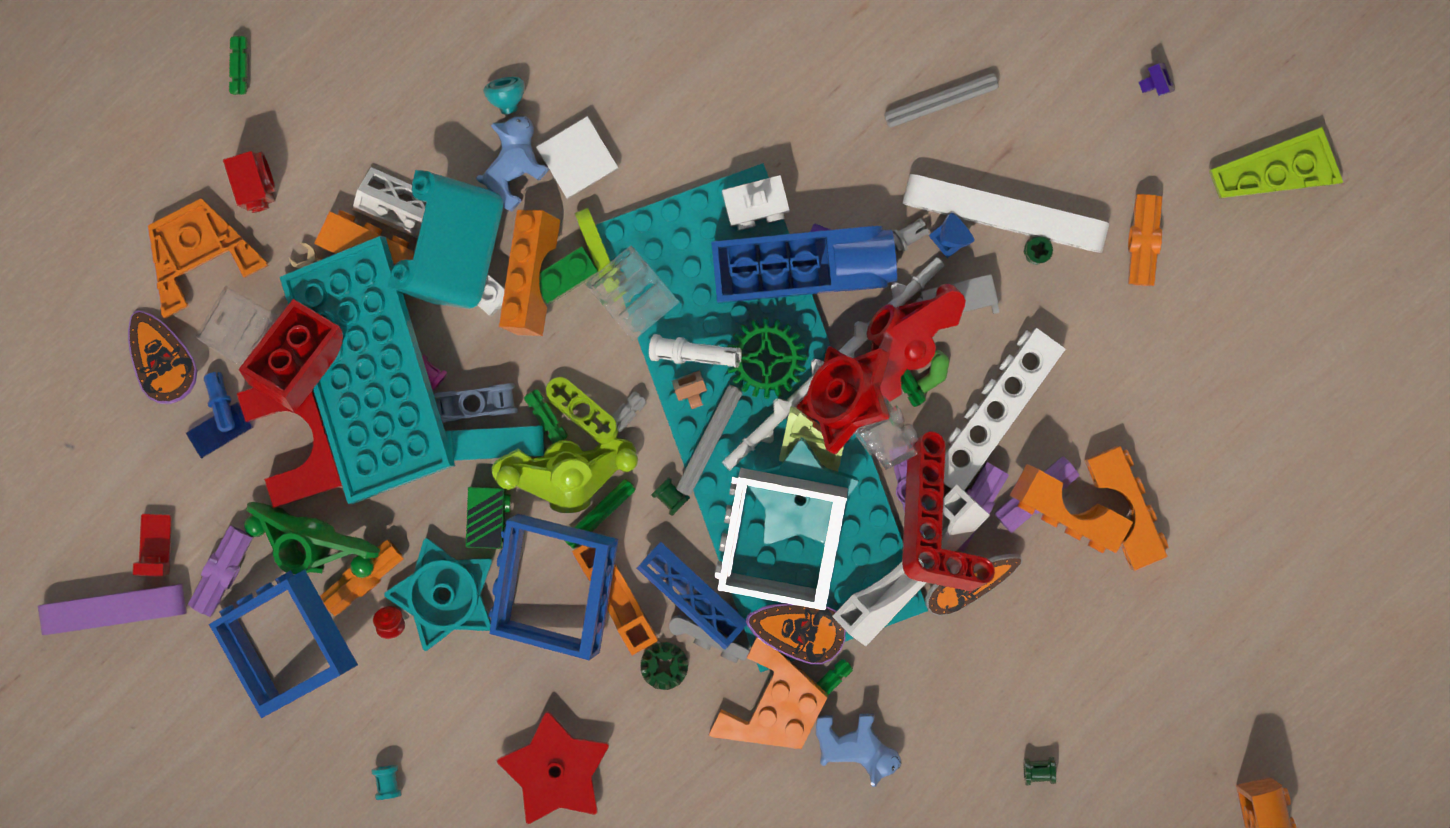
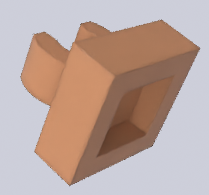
(690, 387)

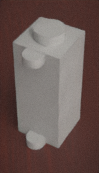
(977, 293)

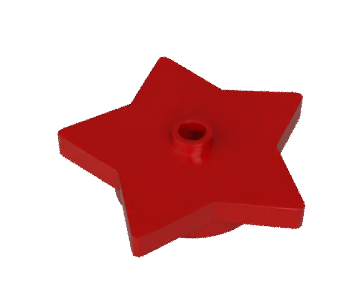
(846, 395)
(550, 748)

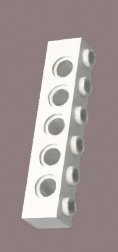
(1047, 354)

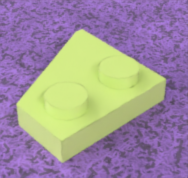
(802, 426)

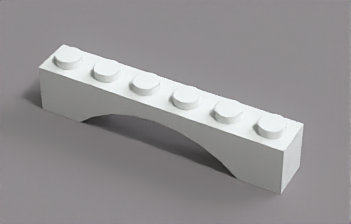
(875, 606)

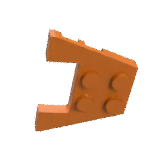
(190, 240)
(784, 710)

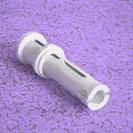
(682, 351)

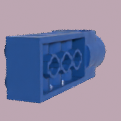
(804, 263)

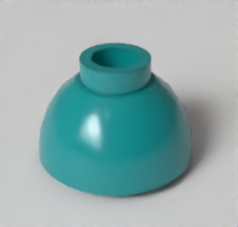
(505, 93)

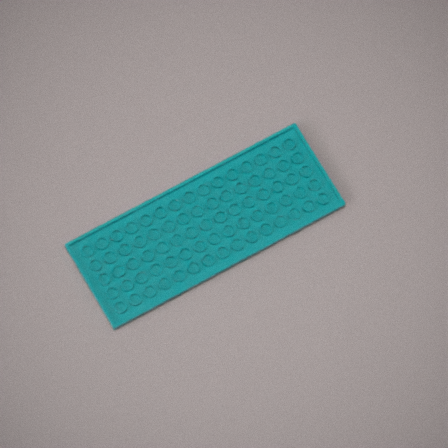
(677, 246)

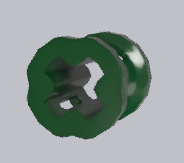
(1046, 247)
(670, 496)
(1039, 771)

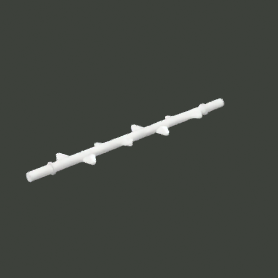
(764, 433)

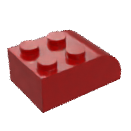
(293, 355)

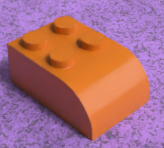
(1265, 804)

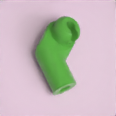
(937, 373)

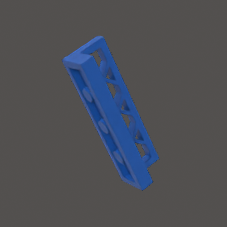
(695, 592)

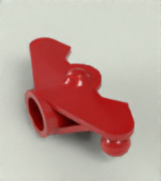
(909, 333)

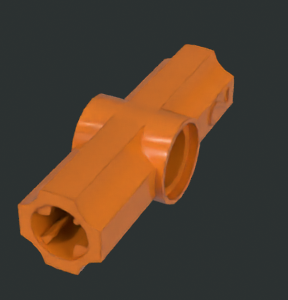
(1145, 240)
(350, 587)

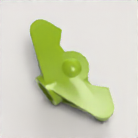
(565, 473)

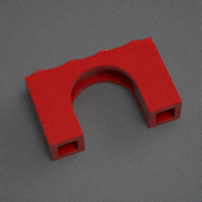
(319, 470)

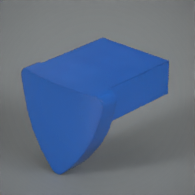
(951, 235)

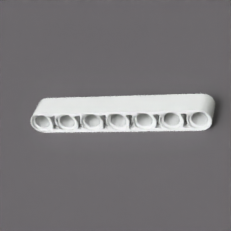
(1006, 213)

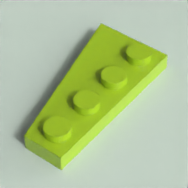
(1282, 167)

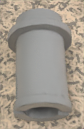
(909, 234)

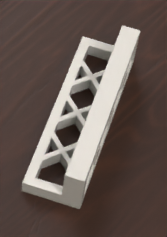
(385, 204)

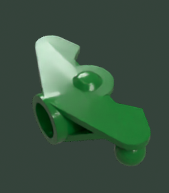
(316, 537)

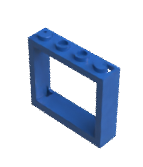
(598, 595)
(245, 659)

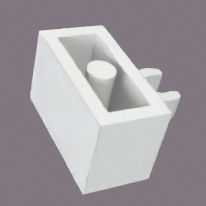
(756, 202)

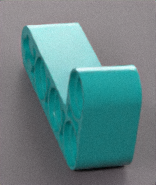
(495, 442)

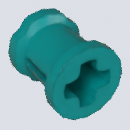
(386, 782)

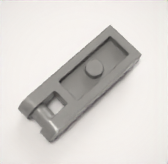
(680, 625)

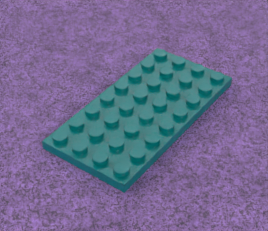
(377, 389)

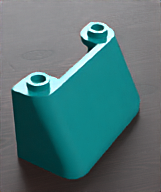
(452, 242)

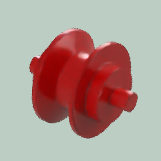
(388, 622)

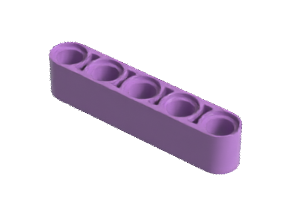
(112, 609)

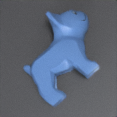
(513, 161)
(857, 746)

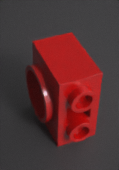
(251, 180)

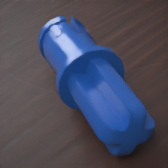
(219, 401)

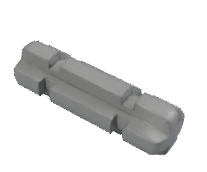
(626, 412)

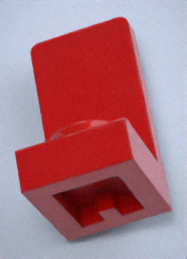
(154, 545)

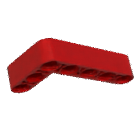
(930, 523)

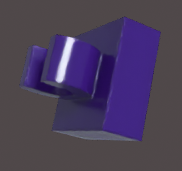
(1159, 80)

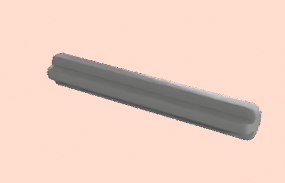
(941, 100)
(709, 440)

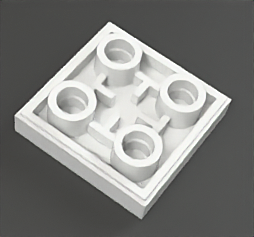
(577, 157)

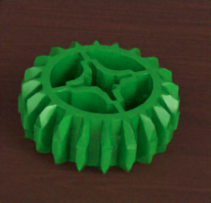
(792, 357)

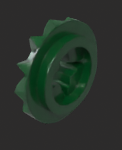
(678, 667)

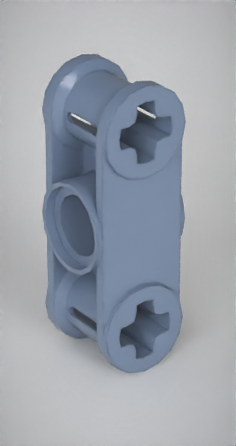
(453, 404)

